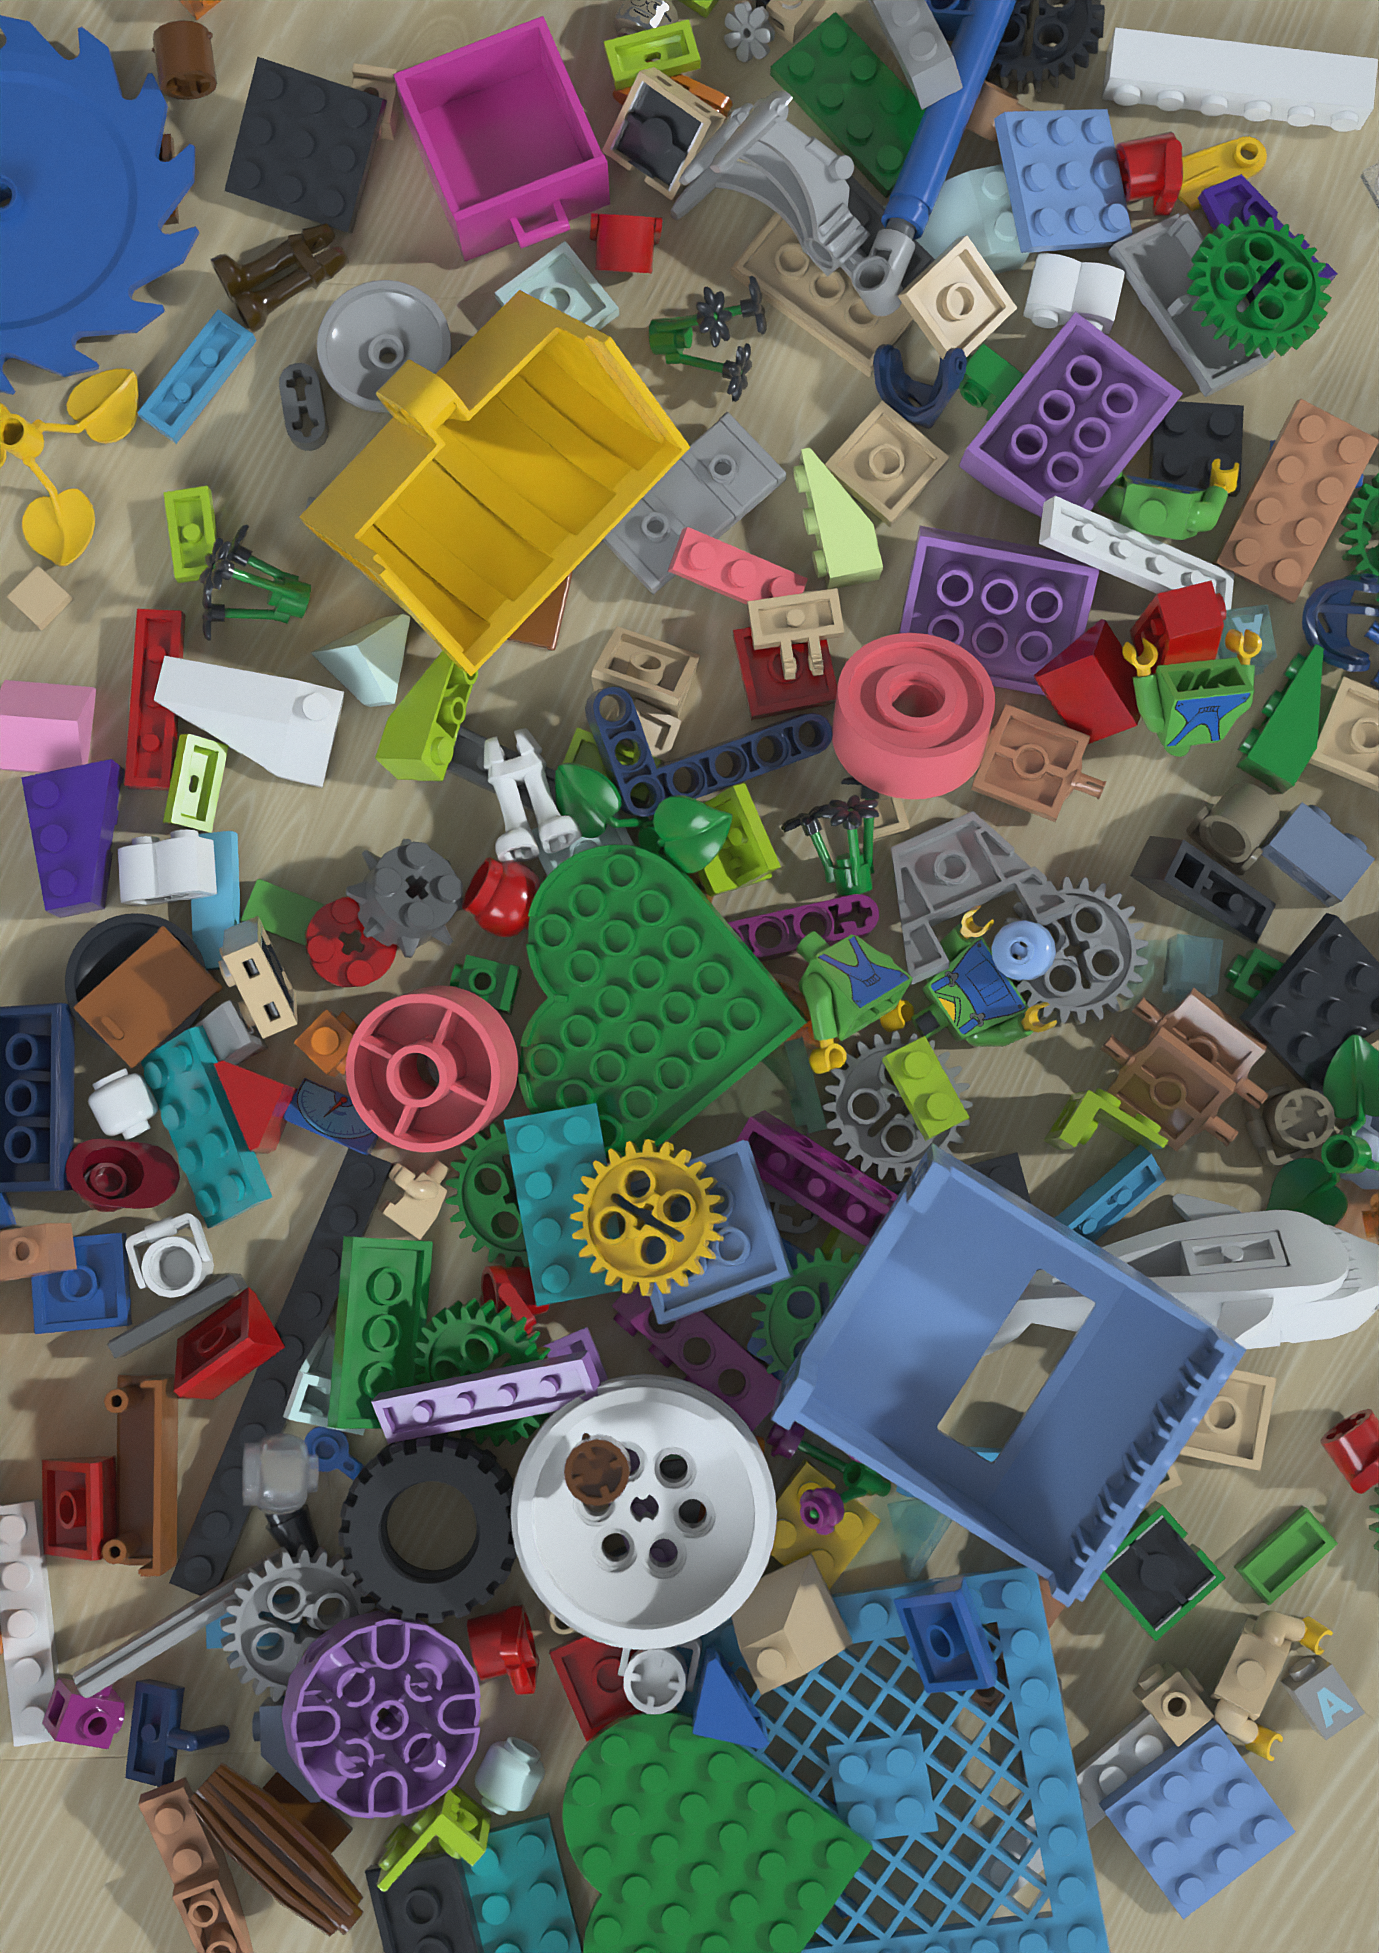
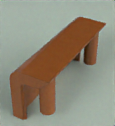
(145, 1473)

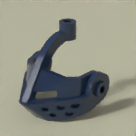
(896, 386)
(1335, 604)

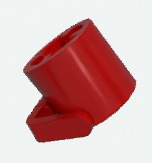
(1152, 169)
(625, 241)
(1355, 1449)
(503, 1646)

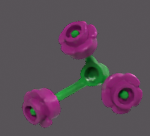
(823, 1506)

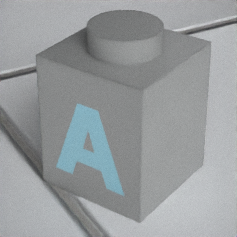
(1321, 1696)

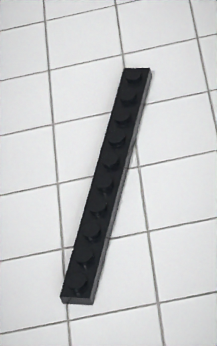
(299, 1327)

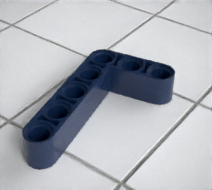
(699, 764)

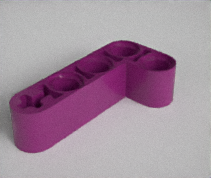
(788, 924)

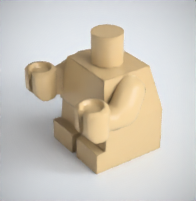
(418, 1197)

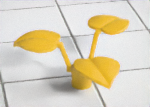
(65, 522)

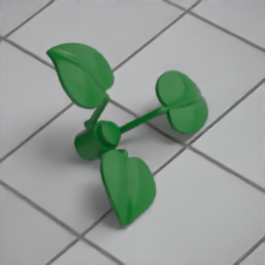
(681, 826)
(1353, 1092)

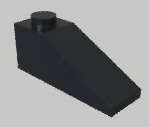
(1202, 887)

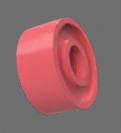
(912, 715)
(473, 1061)

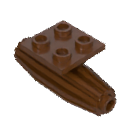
(282, 1845)

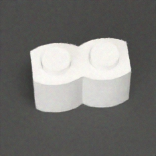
(1070, 286)
(167, 869)

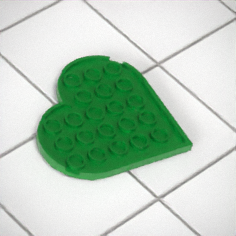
(645, 996)
(699, 1844)

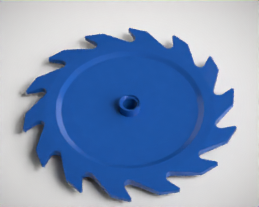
(81, 201)

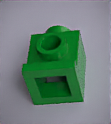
(988, 380)
(1242, 967)
(503, 986)

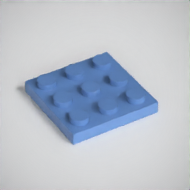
(1063, 179)
(751, 1248)
(1197, 1818)

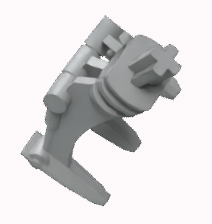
(785, 172)

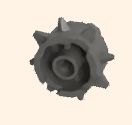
(407, 896)

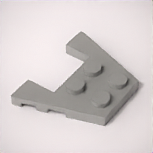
(953, 872)

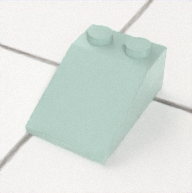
(977, 207)

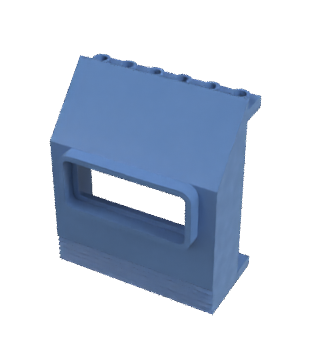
(922, 1318)

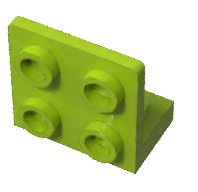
(1088, 1109)
(456, 1821)

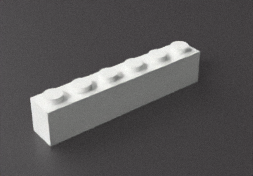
(1239, 79)

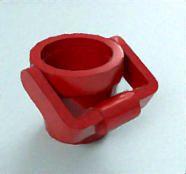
(511, 1288)

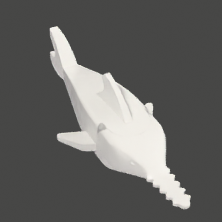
(1246, 1273)

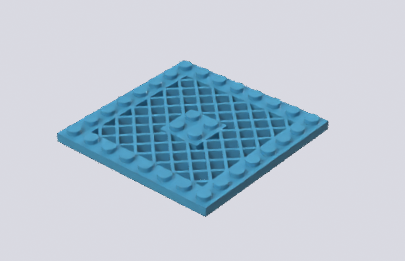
(888, 1790)

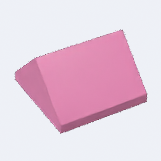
(44, 726)

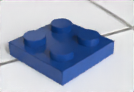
(89, 1296)

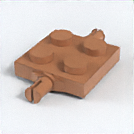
(1034, 764)
(1212, 1036)
(1171, 1088)

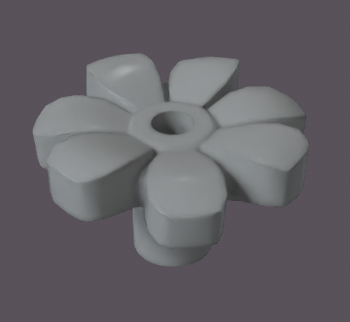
(749, 31)

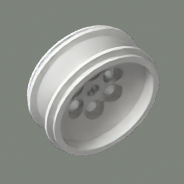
(634, 1597)

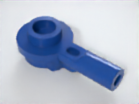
(332, 1451)

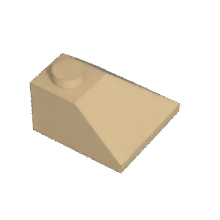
(789, 1625)

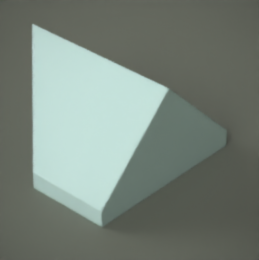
(369, 659)
(312, 1386)

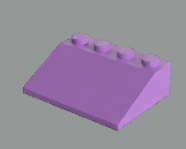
(1070, 422)
(998, 601)

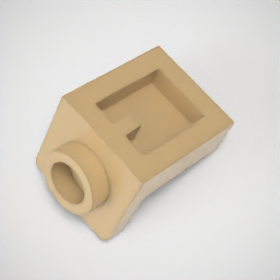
(657, 725)

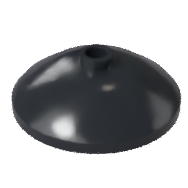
(107, 948)

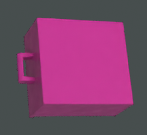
(504, 139)

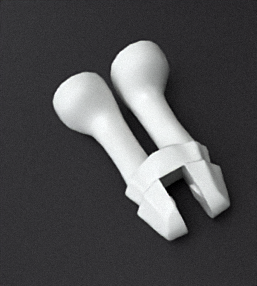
(554, 830)

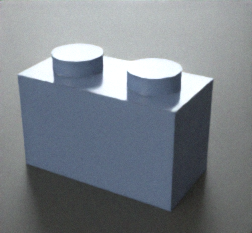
(1317, 854)

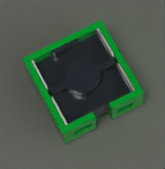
(1158, 1572)

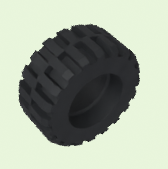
(387, 1575)

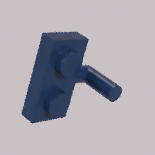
(158, 1735)

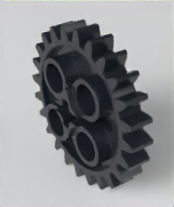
(1072, 27)

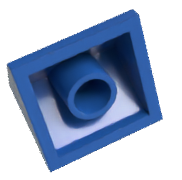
(947, 1637)
(723, 1706)

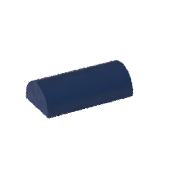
(36, 1096)

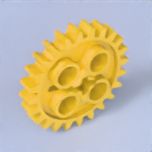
(668, 1181)

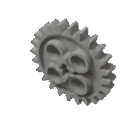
(1111, 937)
(867, 1077)
(313, 1583)

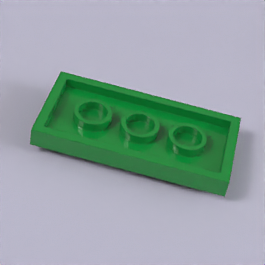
(852, 99)
(377, 1325)

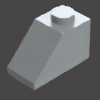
(230, 1034)

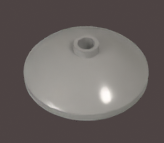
(378, 321)

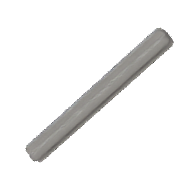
(161, 1635)

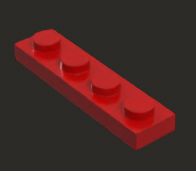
(152, 726)

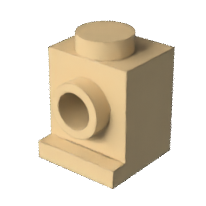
(381, 83)

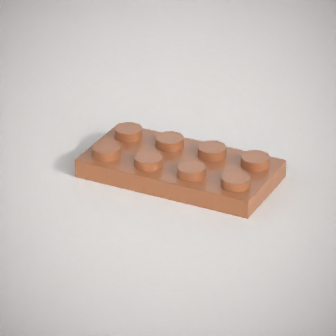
(1295, 501)

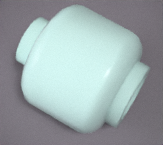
(509, 1775)

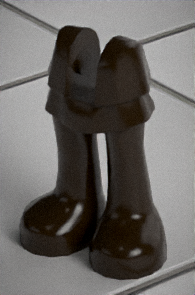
(297, 249)

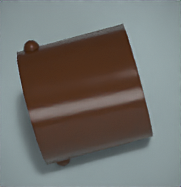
(184, 60)
(597, 1469)

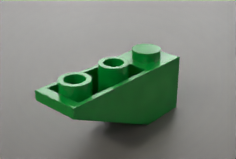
(1290, 729)

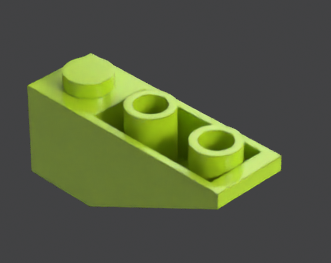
(426, 723)

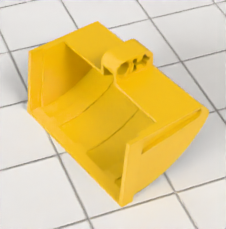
(497, 475)

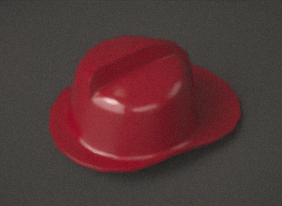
(121, 1174)

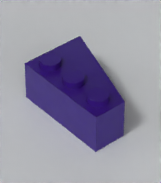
(72, 833)

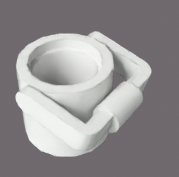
(171, 1264)
(658, 1676)

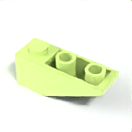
(843, 532)

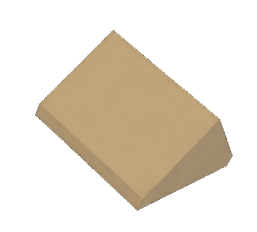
(646, 670)

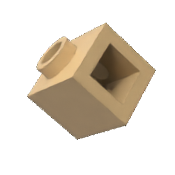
(1173, 1700)

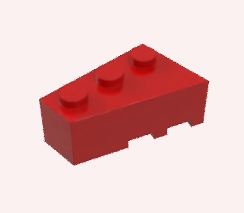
(1182, 625)

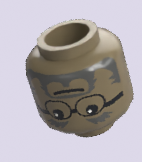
(644, 15)

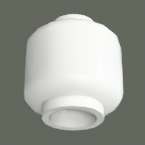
(123, 1104)

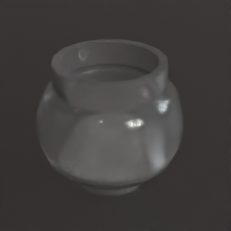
(278, 1474)

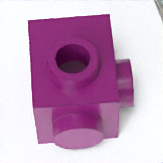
(81, 1719)

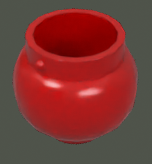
(501, 896)

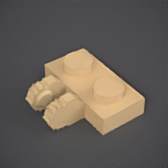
(794, 621)

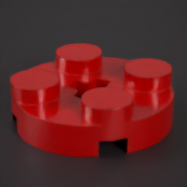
(325, 947)

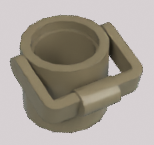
(1236, 826)
(1291, 1122)

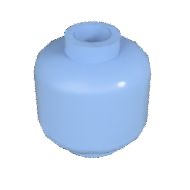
(1035, 957)

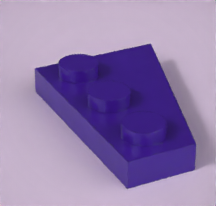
(1240, 199)

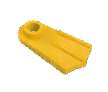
(1218, 165)

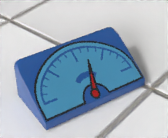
(330, 1116)

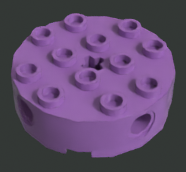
(389, 1763)

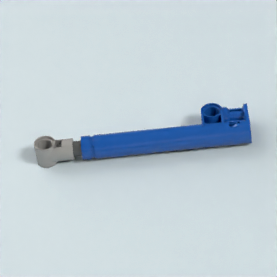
(976, 34)

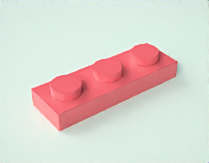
(731, 569)

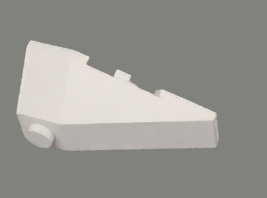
(263, 716)

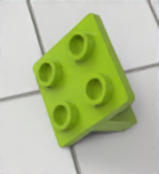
(747, 851)

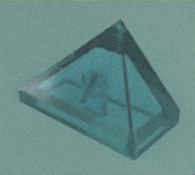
(916, 1533)

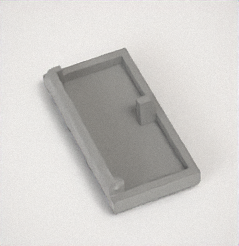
(1157, 270)
(704, 490)

